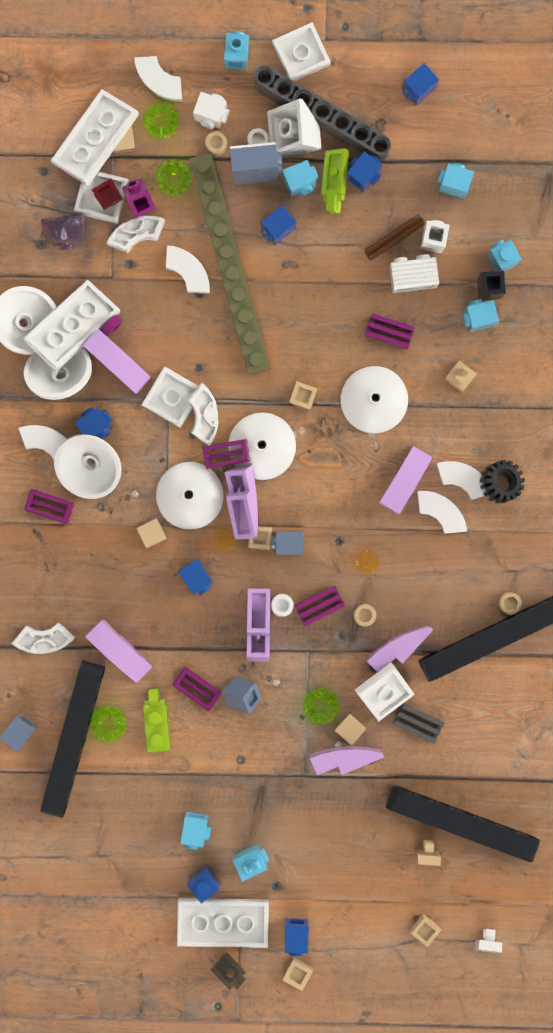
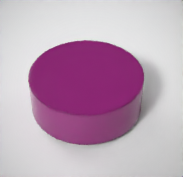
(111, 325)

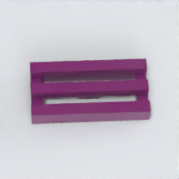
(410, 329)
(245, 450)
(68, 512)
(337, 597)
(198, 678)

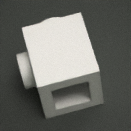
(434, 236)

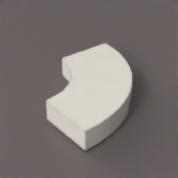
(157, 80)
(134, 231)
(189, 268)
(205, 414)
(42, 438)
(461, 476)
(442, 510)
(43, 641)

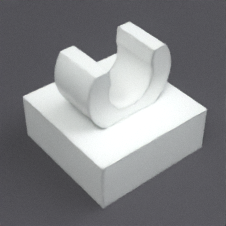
(488, 943)

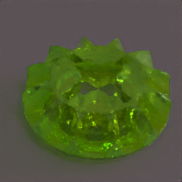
(166, 127)
(172, 167)
(310, 705)
(117, 719)

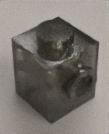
(222, 965)

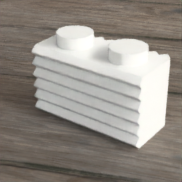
(414, 274)

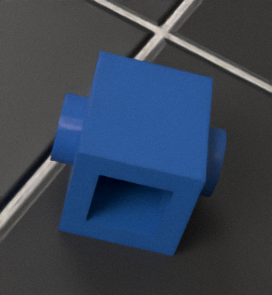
(364, 171)
(95, 423)

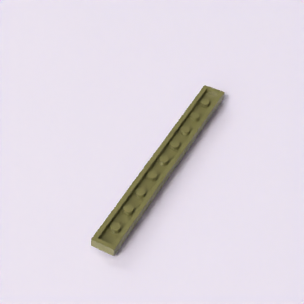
(229, 264)

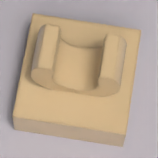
(460, 376)
(428, 855)

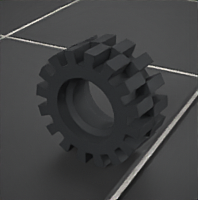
(513, 479)

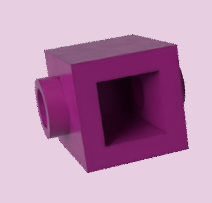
(138, 197)

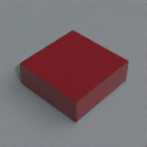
(107, 194)

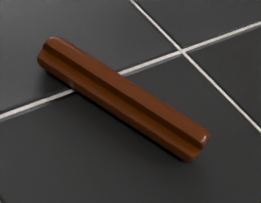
(394, 237)

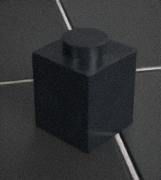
(491, 285)

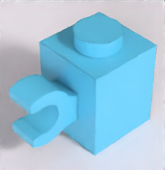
(250, 862)

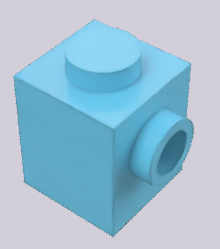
(236, 51)
(300, 178)
(455, 180)
(503, 256)
(480, 315)
(195, 830)

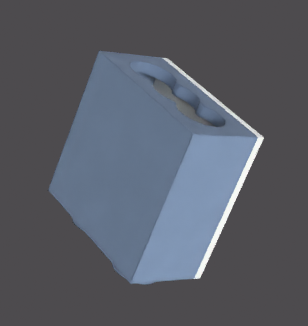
(255, 163)

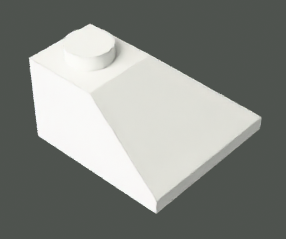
(294, 129)

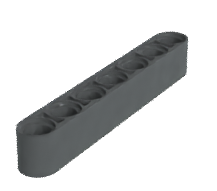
(318, 104)

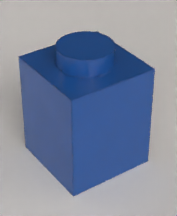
(419, 84)
(278, 225)
(196, 577)
(203, 884)
(296, 936)

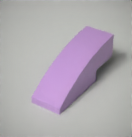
(117, 361)
(405, 480)
(242, 501)
(258, 625)
(398, 647)
(118, 651)
(346, 758)

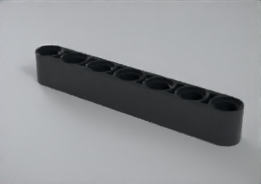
(487, 640)
(72, 739)
(462, 823)

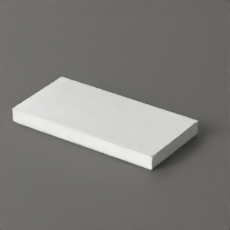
(94, 137)
(71, 325)
(223, 923)

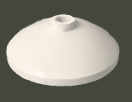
(22, 304)
(48, 383)
(363, 411)
(279, 448)
(80, 474)
(206, 498)

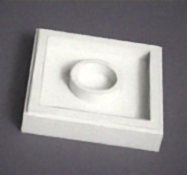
(301, 52)
(88, 204)
(170, 396)
(384, 691)

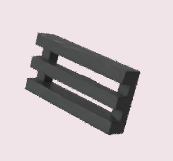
(436, 731)

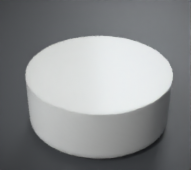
(257, 136)
(282, 605)

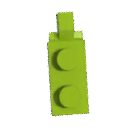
(334, 179)
(156, 722)

